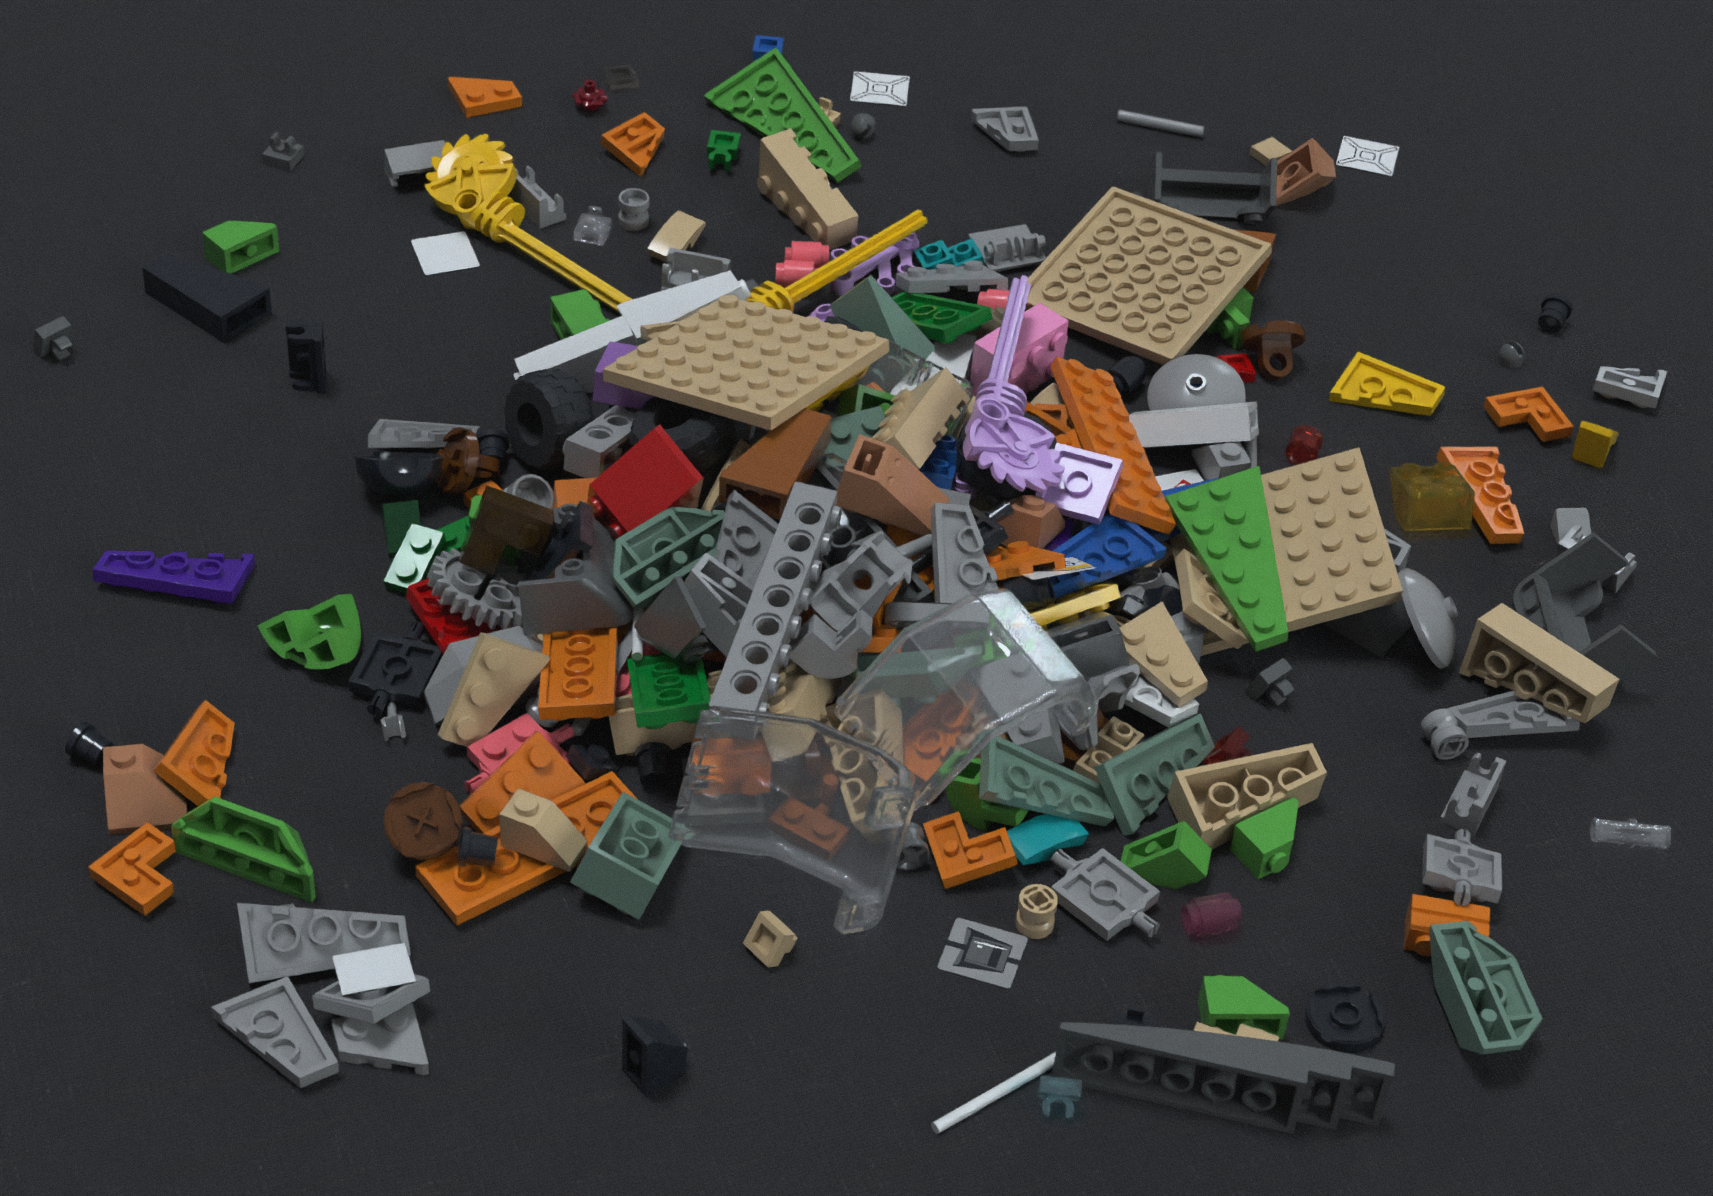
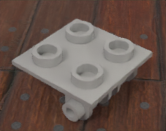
(1010, 247)

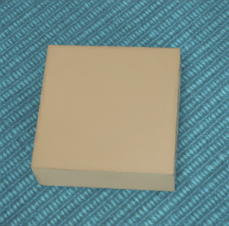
(1268, 149)

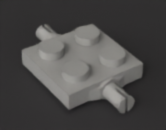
(1462, 868)
(1105, 893)

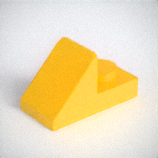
(1593, 444)

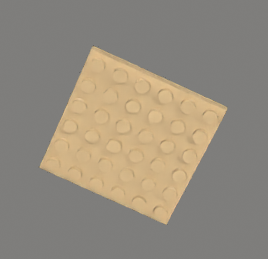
(1145, 275)
(747, 361)
(1324, 542)

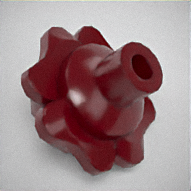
(589, 97)

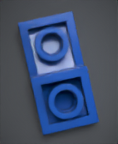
(941, 463)

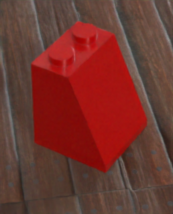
(644, 484)

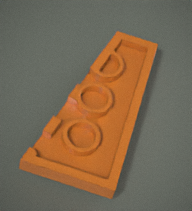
(1492, 497)

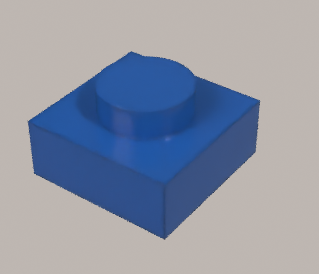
(764, 44)

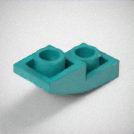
(938, 253)
(1041, 836)

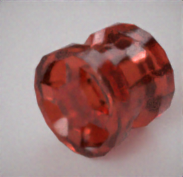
(1296, 449)

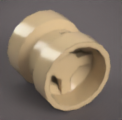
(1036, 911)

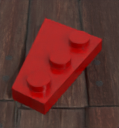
(438, 620)

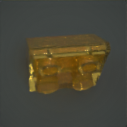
(1431, 497)

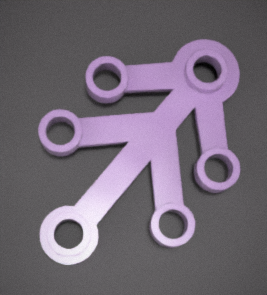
(903, 248)

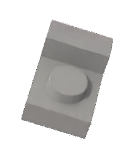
(828, 652)

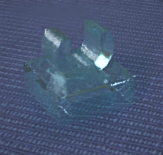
(1059, 1090)

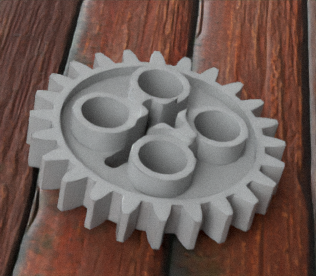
(462, 585)

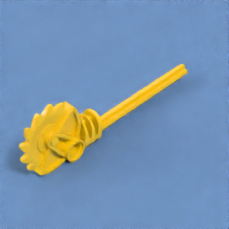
(475, 184)
(784, 298)

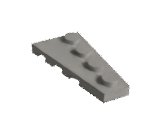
(303, 940)

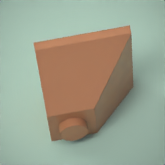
(1303, 172)
(1032, 521)
(136, 792)

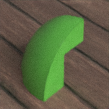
(316, 636)

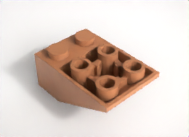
(887, 487)

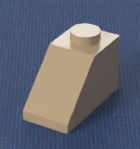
(540, 831)

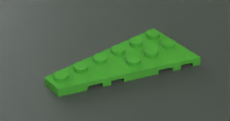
(774, 99)
(1233, 542)

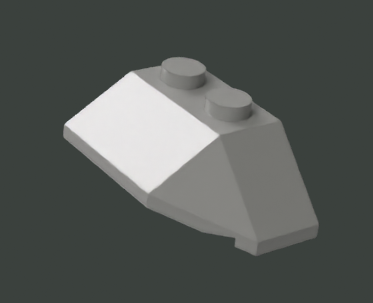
(452, 666)

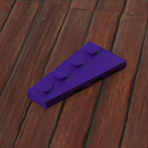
(176, 574)

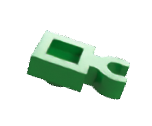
(722, 148)

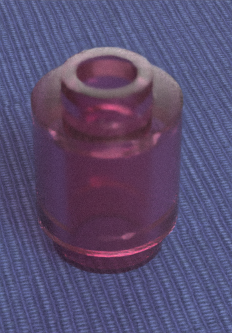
(1211, 914)

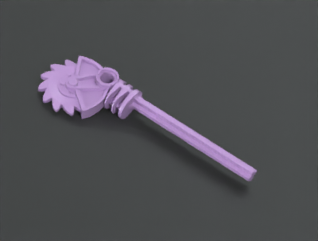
(997, 428)

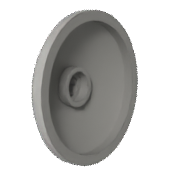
(1173, 381)
(1430, 616)

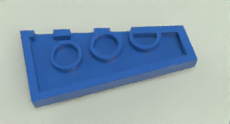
(1110, 547)

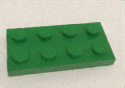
(942, 317)
(667, 690)

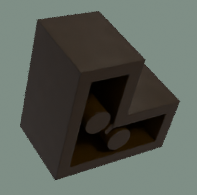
(503, 521)

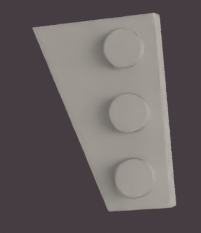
(1510, 716)

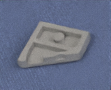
(1008, 126)
(1629, 386)
(382, 1043)

